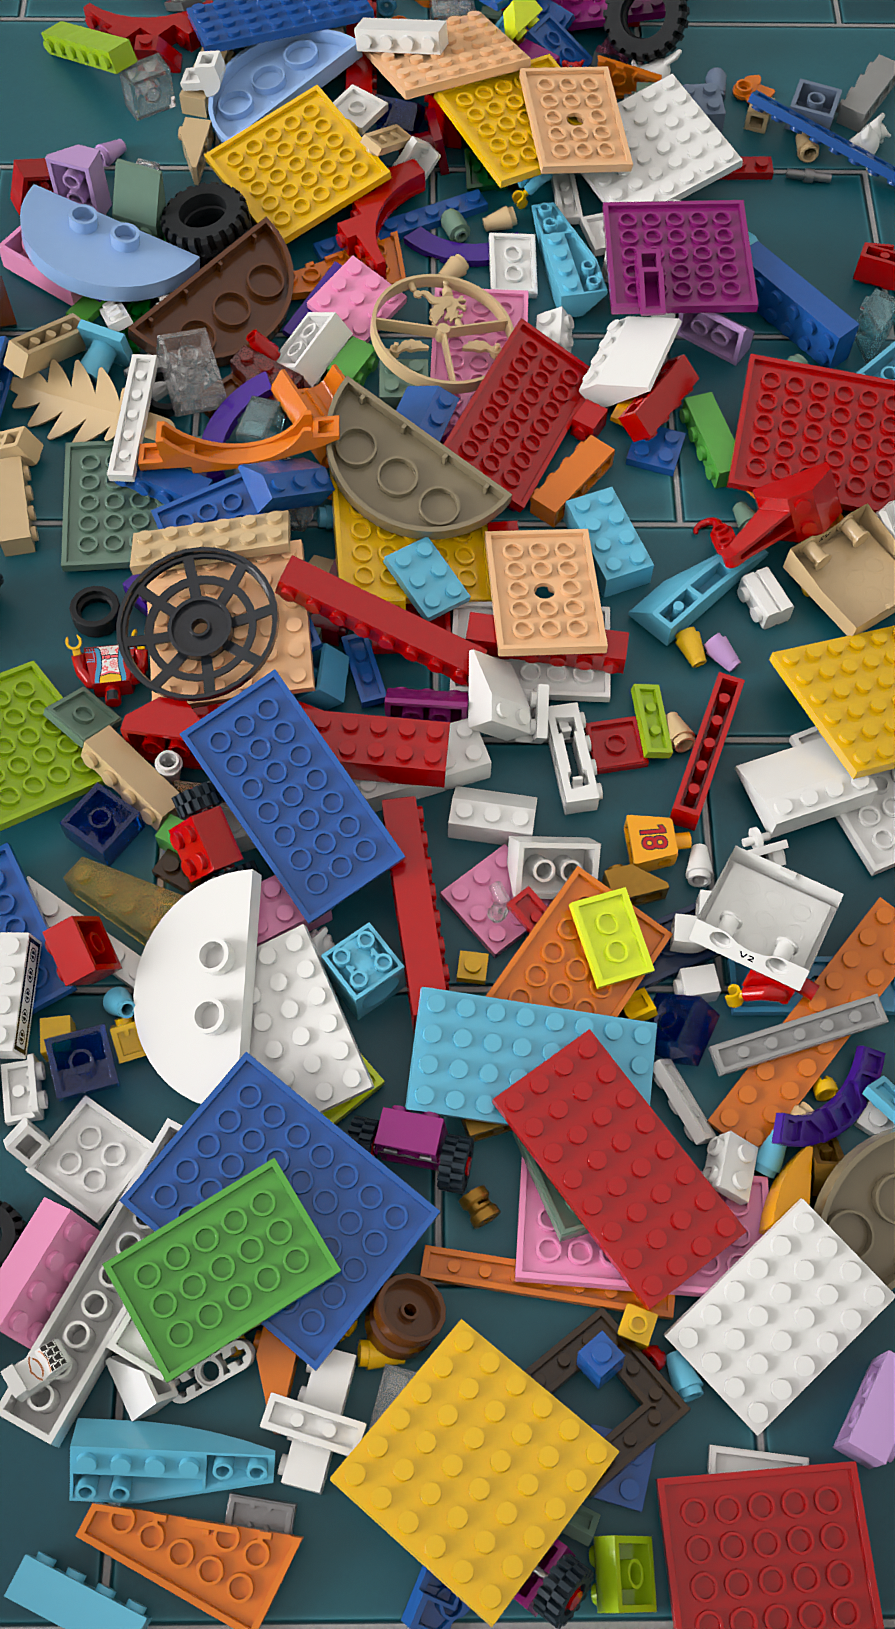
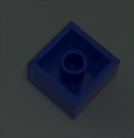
(102, 824)

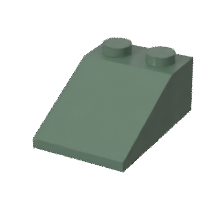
(139, 197)

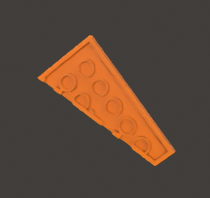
(308, 277)
(208, 1563)

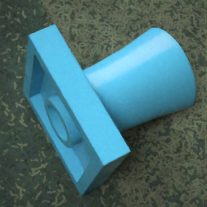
(103, 349)

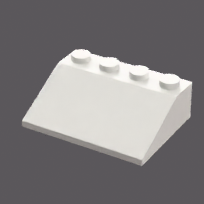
(628, 359)
(802, 787)

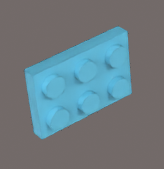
(426, 579)

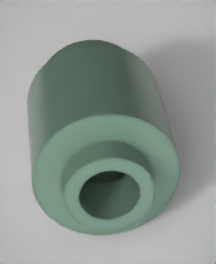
(455, 225)

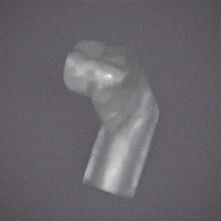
(498, 910)

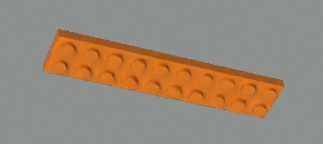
(856, 971)

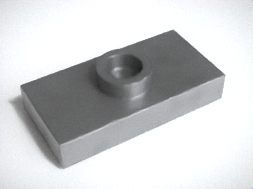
(261, 1513)

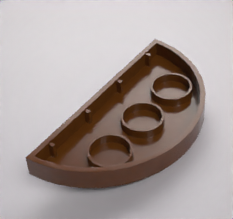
(230, 296)

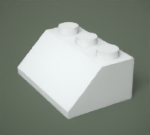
(314, 345)
(490, 815)
(549, 862)

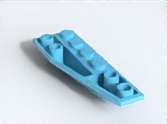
(568, 262)
(688, 595)
(159, 1461)

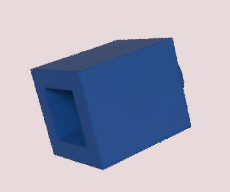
(600, 1359)

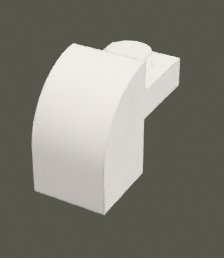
(206, 74)
(683, 926)

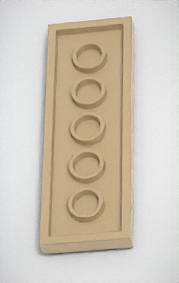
(244, 535)

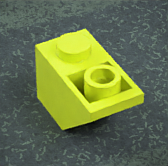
(519, 16)

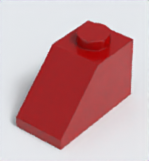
(148, 45)

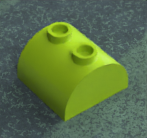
(623, 1574)

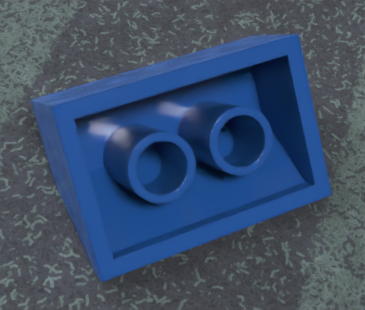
(428, 408)
(286, 484)

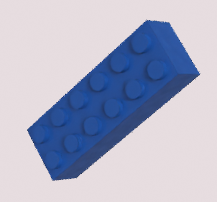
(801, 310)

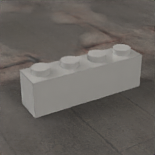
(867, 94)

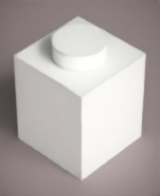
(698, 982)
(26, 1142)

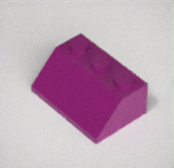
(426, 704)

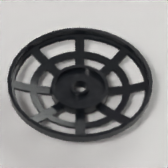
(191, 613)

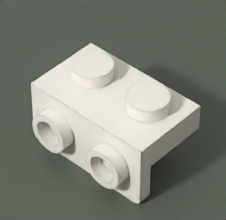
(420, 151)
(557, 326)
(23, 1090)
(731, 1166)

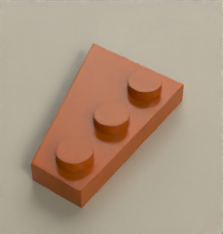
(625, 76)

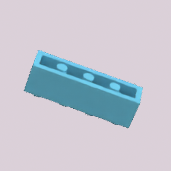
(69, 1600)

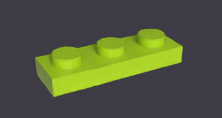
(651, 721)

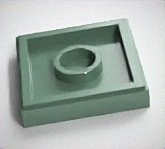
(81, 715)

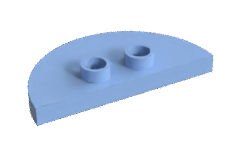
(274, 74)
(97, 253)

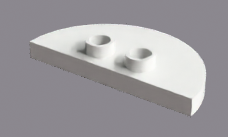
(200, 984)

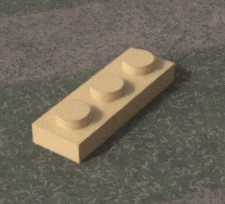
(385, 140)

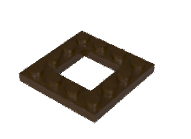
(659, 1402)

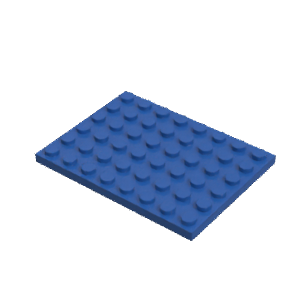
(351, 1197)

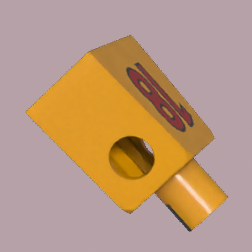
(653, 842)

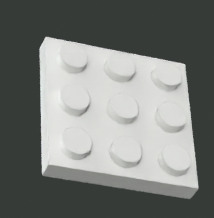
(91, 1159)

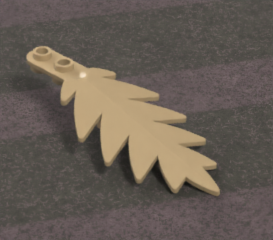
(75, 403)

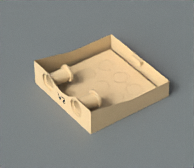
(849, 571)

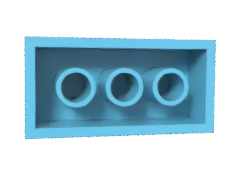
(615, 545)

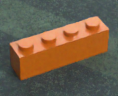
(571, 480)

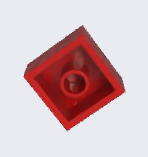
(81, 950)

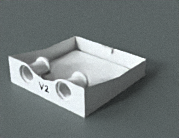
(766, 917)

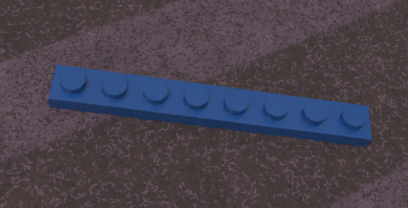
(820, 134)
(426, 217)

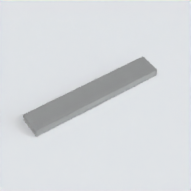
(798, 1035)

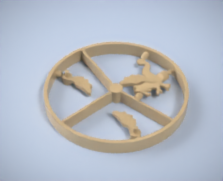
(440, 332)

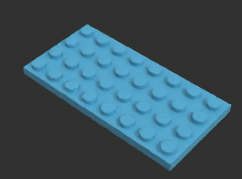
(481, 1045)

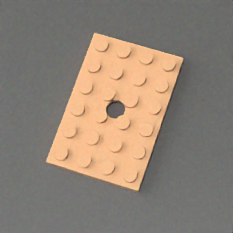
(581, 93)
(538, 626)

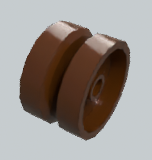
(405, 1316)

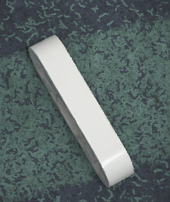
(235, 1367)

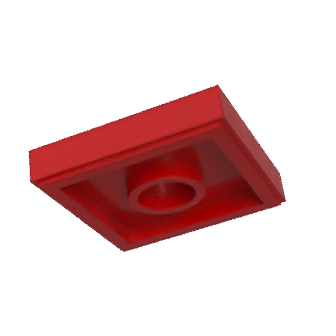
(616, 745)

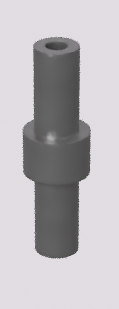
(808, 175)

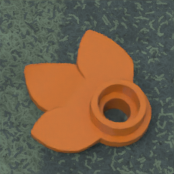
(744, 88)

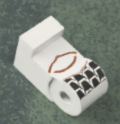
(37, 1370)

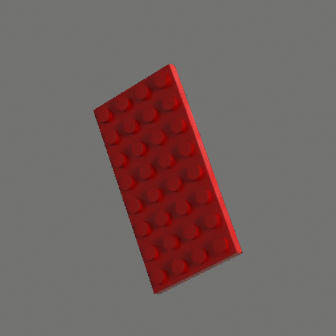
(520, 412)
(619, 1168)

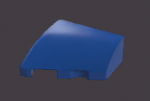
(432, 1604)

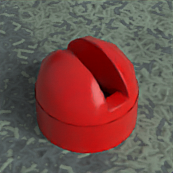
(658, 1356)

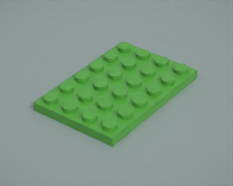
(221, 1269)

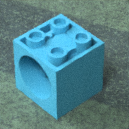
(363, 970)

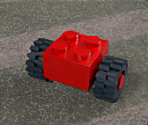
(205, 837)

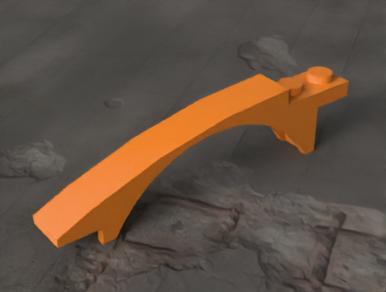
(182, 450)

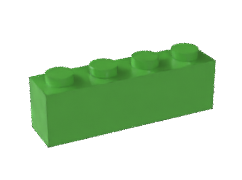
(710, 435)

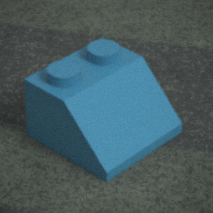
(330, 679)

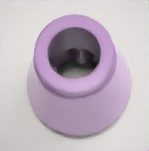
(111, 151)
(722, 652)

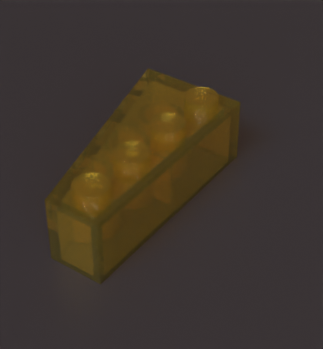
(120, 897)

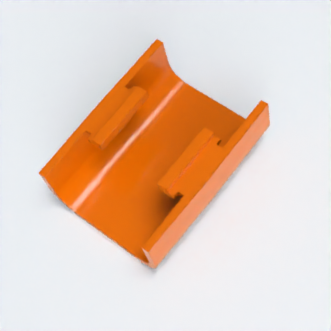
(316, 398)

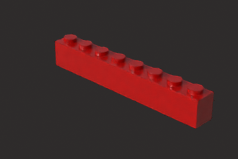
(376, 619)

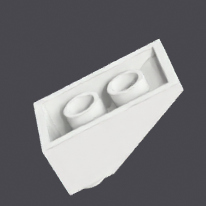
(496, 698)

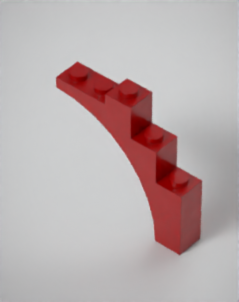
(171, 28)
(370, 212)

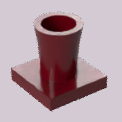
(434, 137)

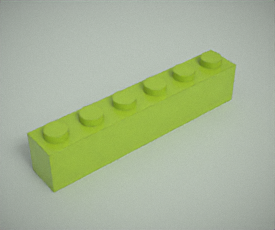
(89, 47)

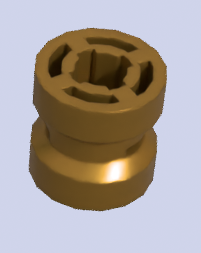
(479, 1206)

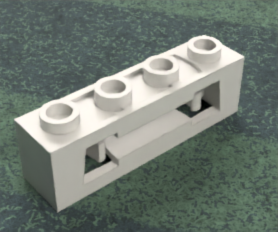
(574, 797)

